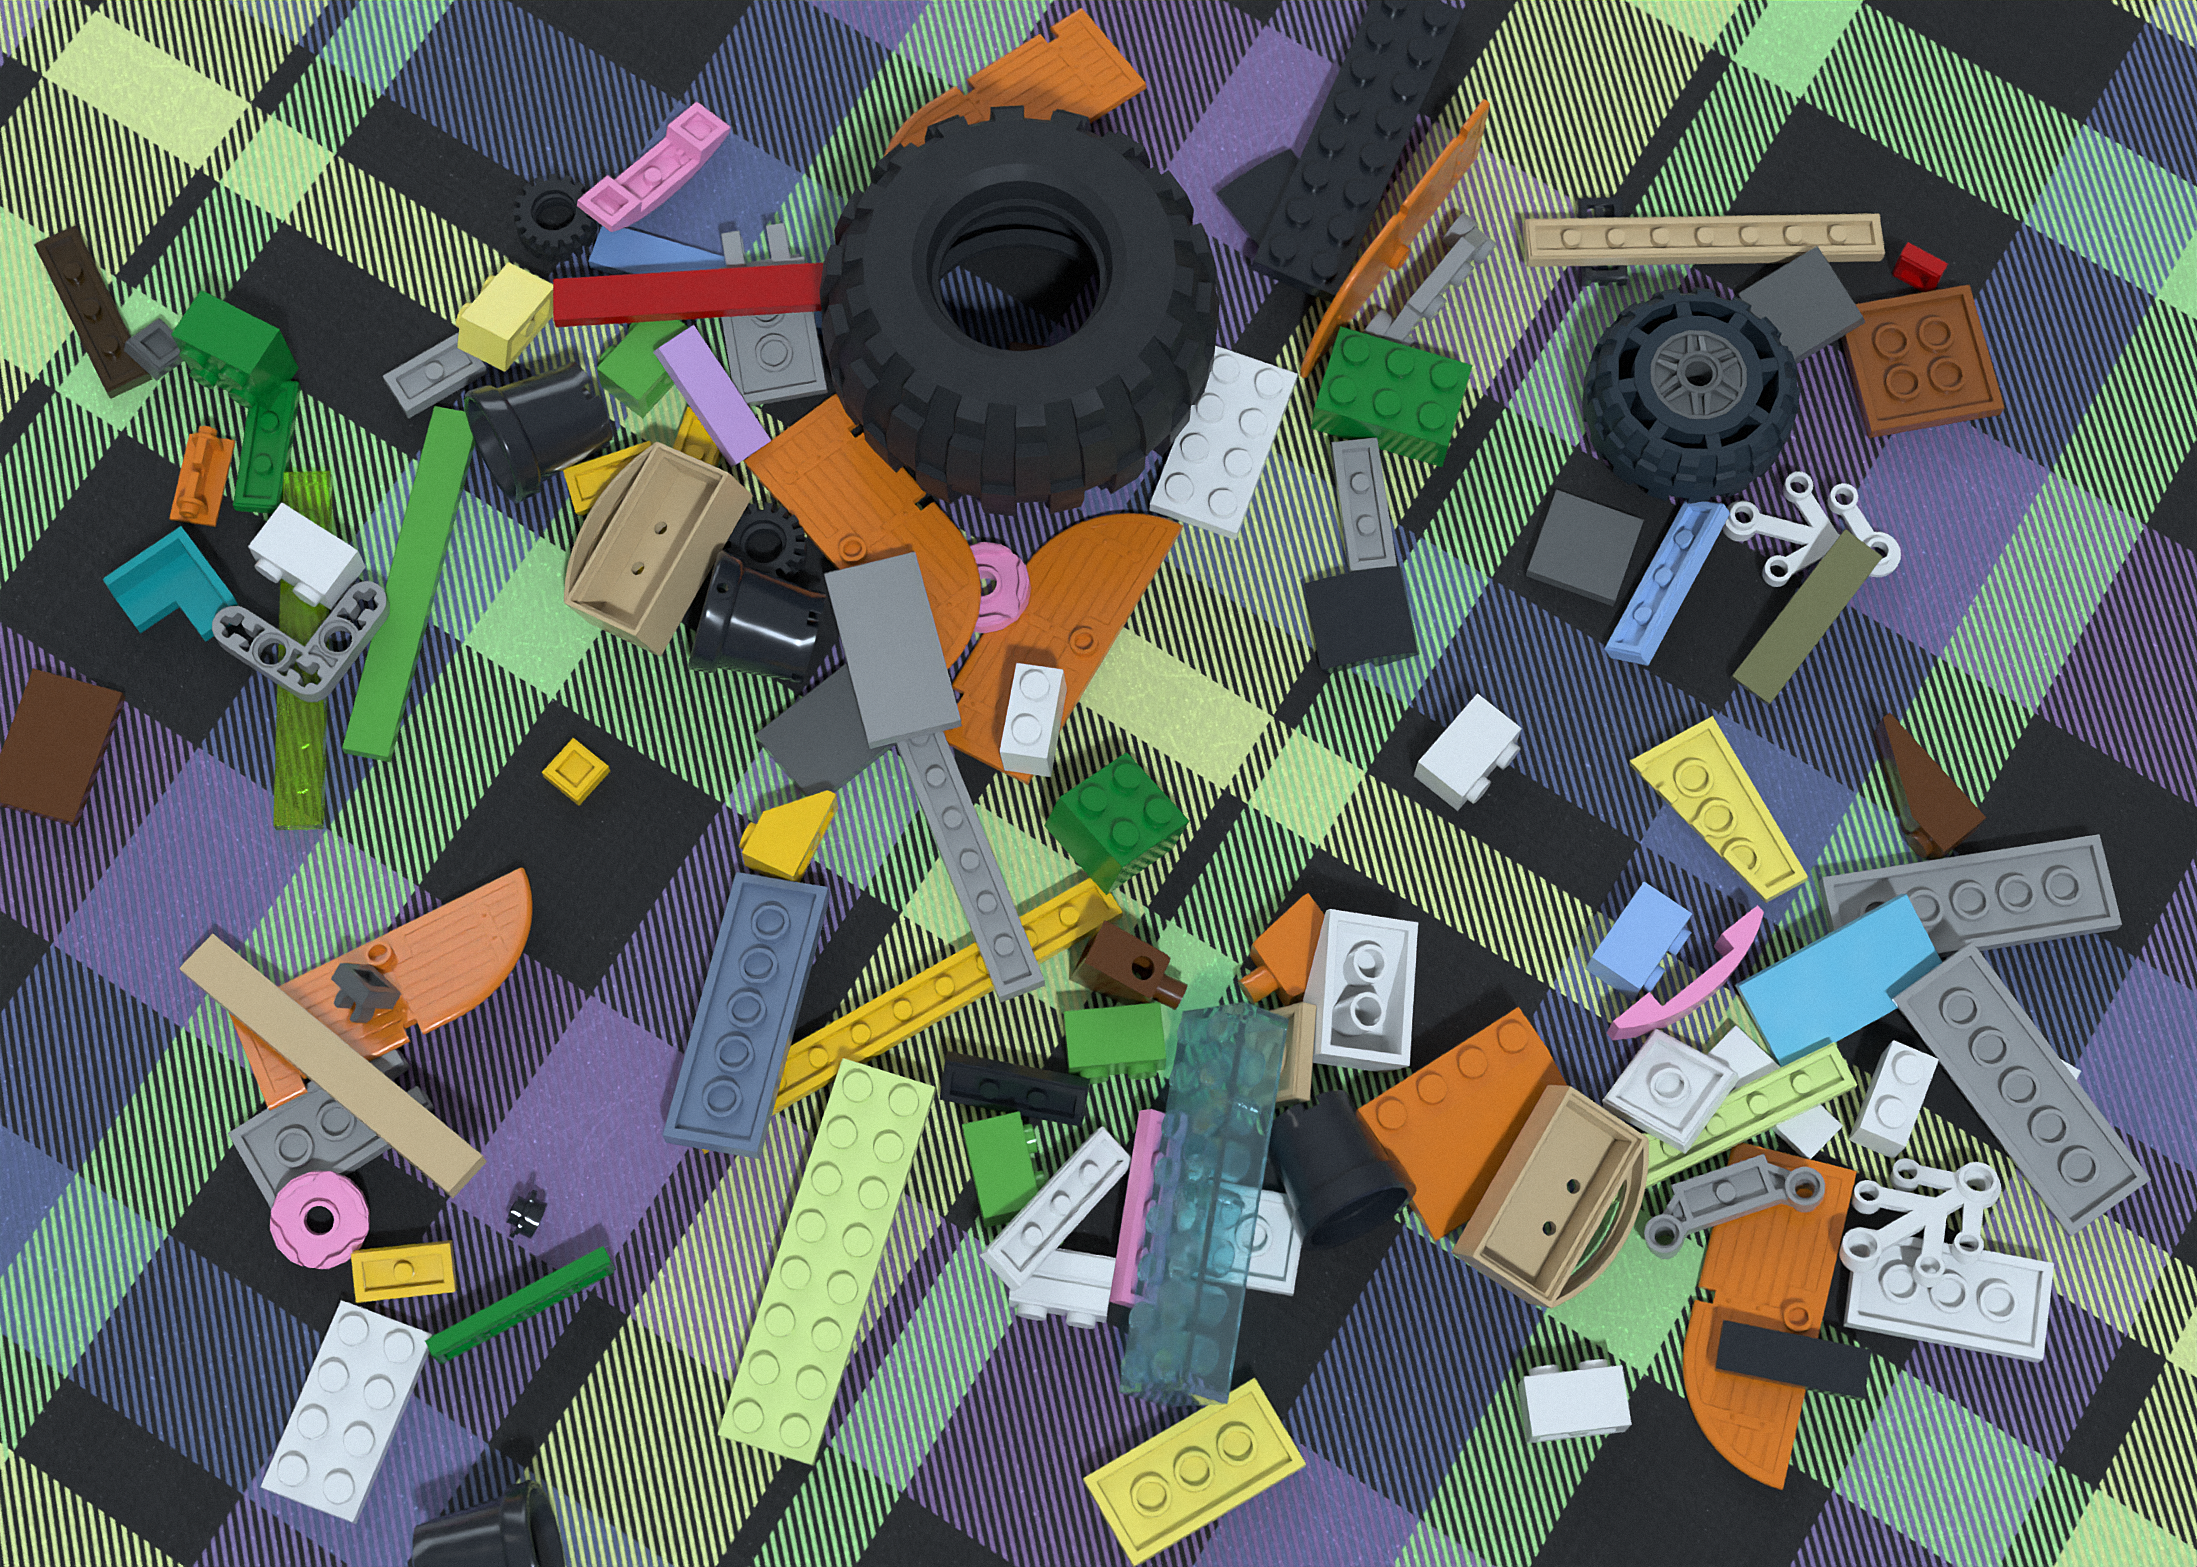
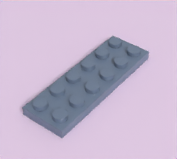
(747, 1015)

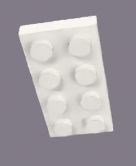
(1224, 444)
(1979, 1307)
(348, 1412)

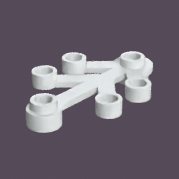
(1817, 536)
(1925, 1214)

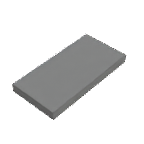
(892, 650)

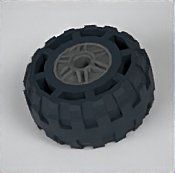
(1690, 395)

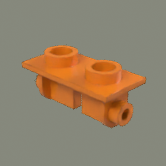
(202, 478)

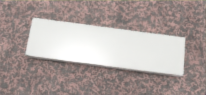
(1057, 1209)

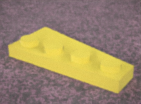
(1718, 800)

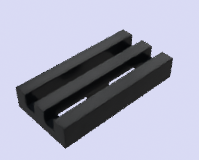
(1602, 275)

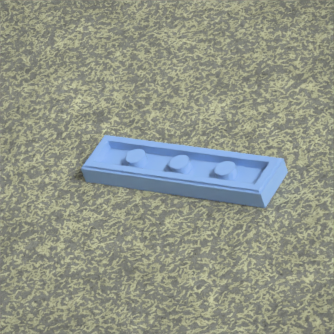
(1667, 582)

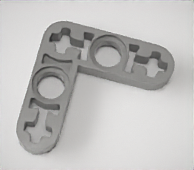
(315, 654)

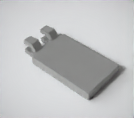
(772, 353)
(313, 1135)

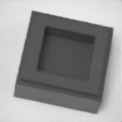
(154, 349)

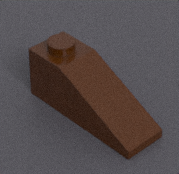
(1926, 799)

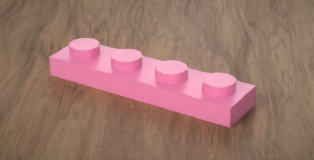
(1136, 1206)

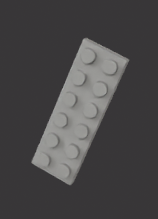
(1990, 895)
(2021, 1089)

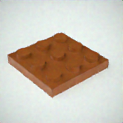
(1921, 362)

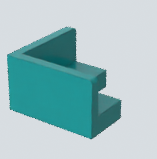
(167, 578)

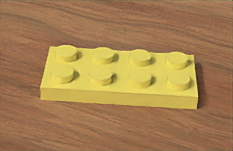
(1194, 1473)

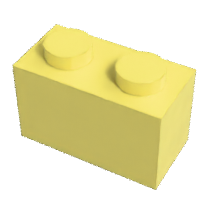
(505, 316)

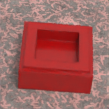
(1919, 268)

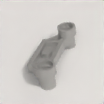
(1466, 244)
(1728, 1196)

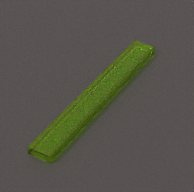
(301, 724)

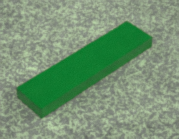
(520, 1306)

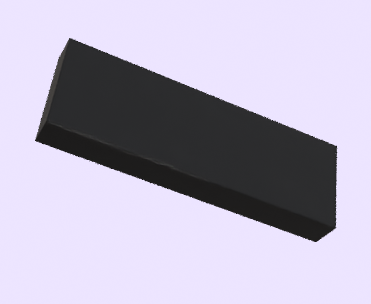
(1014, 1089)
(1793, 1360)

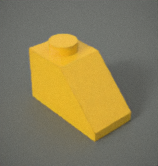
(788, 836)

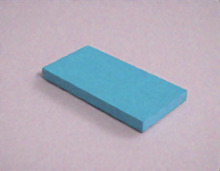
(1839, 981)

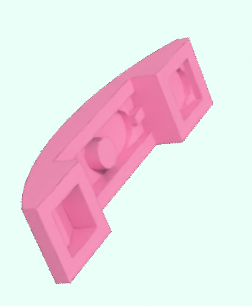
(658, 173)
(1649, 1014)

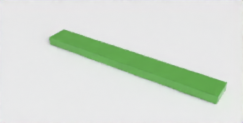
(411, 586)

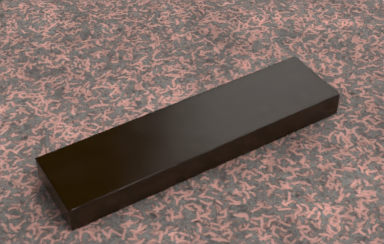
(91, 310)

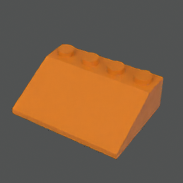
(1462, 1117)

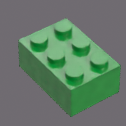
(1391, 394)

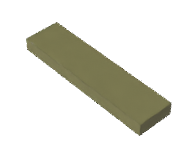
(1806, 617)

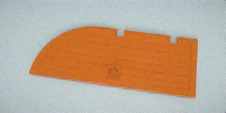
(1071, 73)
(1391, 245)
(868, 513)
(1077, 605)
(437, 962)
(1770, 1275)

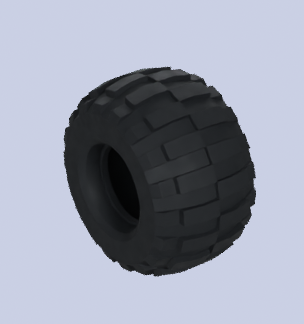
(1007, 419)

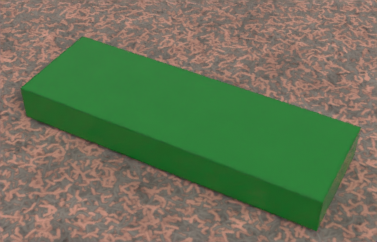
(267, 452)

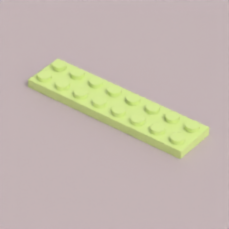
(827, 1262)

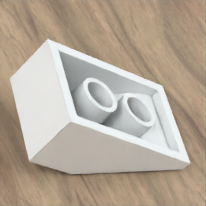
(1363, 991)

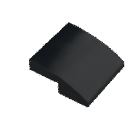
(1257, 193)
(1361, 619)

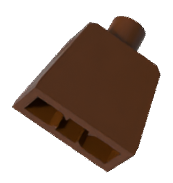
(1109, 963)

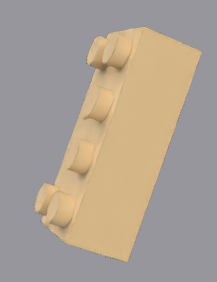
(623, 534)
(1559, 1142)

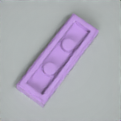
(712, 396)

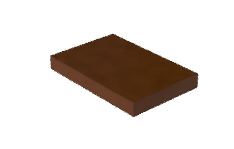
(56, 746)

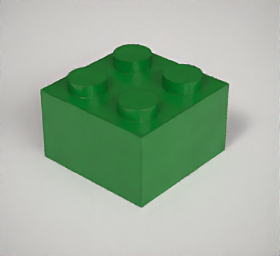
(234, 351)
(1116, 823)

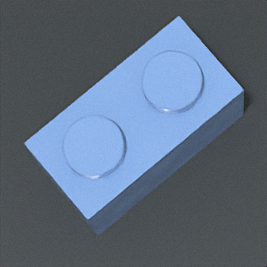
(1639, 941)

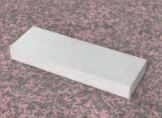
(1803, 1133)

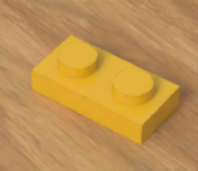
(592, 477)
(404, 1271)

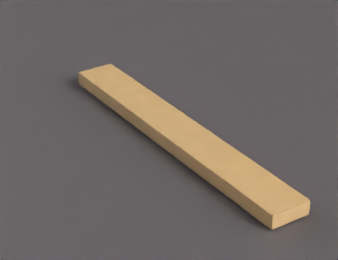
(1701, 239)
(333, 1066)

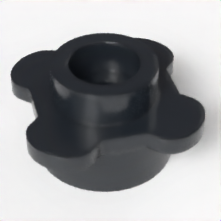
(526, 1215)

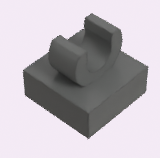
(366, 988)

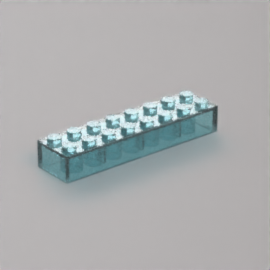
(1204, 1206)

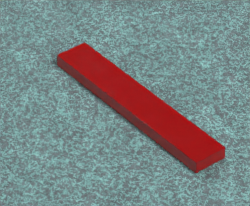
(687, 295)

